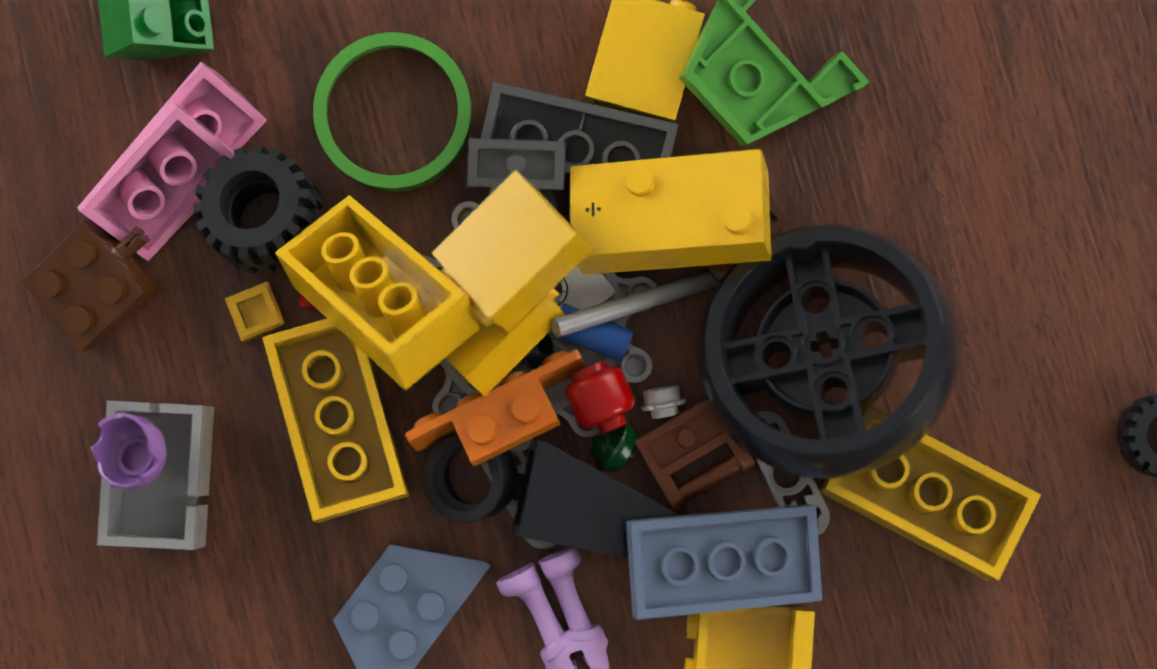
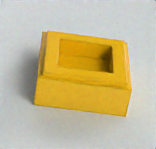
(255, 311)

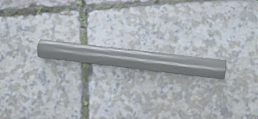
(632, 304)

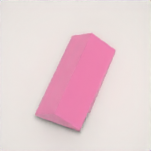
(163, 166)

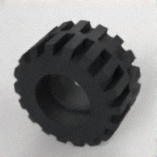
(235, 186)

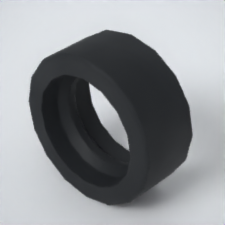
(444, 498)

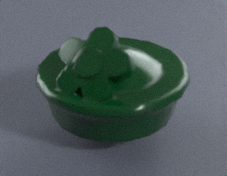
(613, 448)

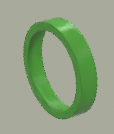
(428, 173)

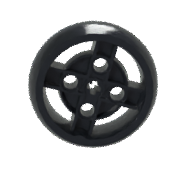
(912, 332)

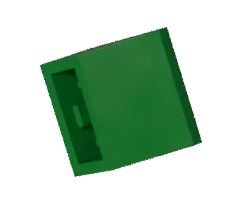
(155, 28)

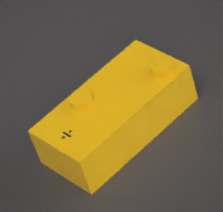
(672, 212)
(378, 291)
(334, 420)
(942, 503)

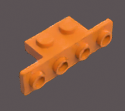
(502, 417)

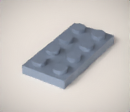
(723, 561)

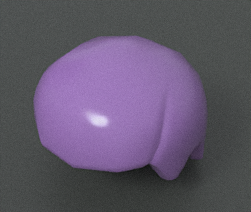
(129, 451)

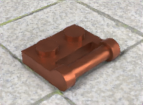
(685, 441)

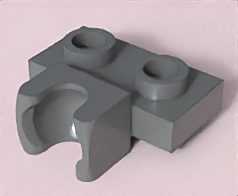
(496, 159)

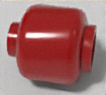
(600, 396)

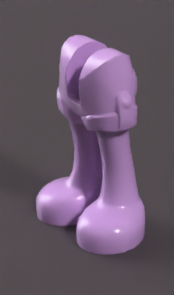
(581, 633)

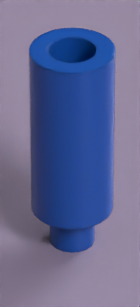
(605, 339)

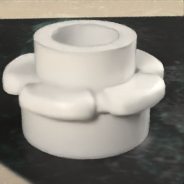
(662, 401)

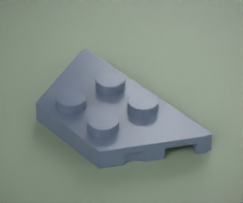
(405, 605)

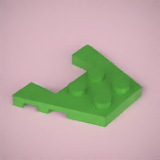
(752, 82)

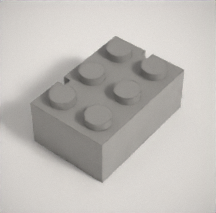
(168, 508)

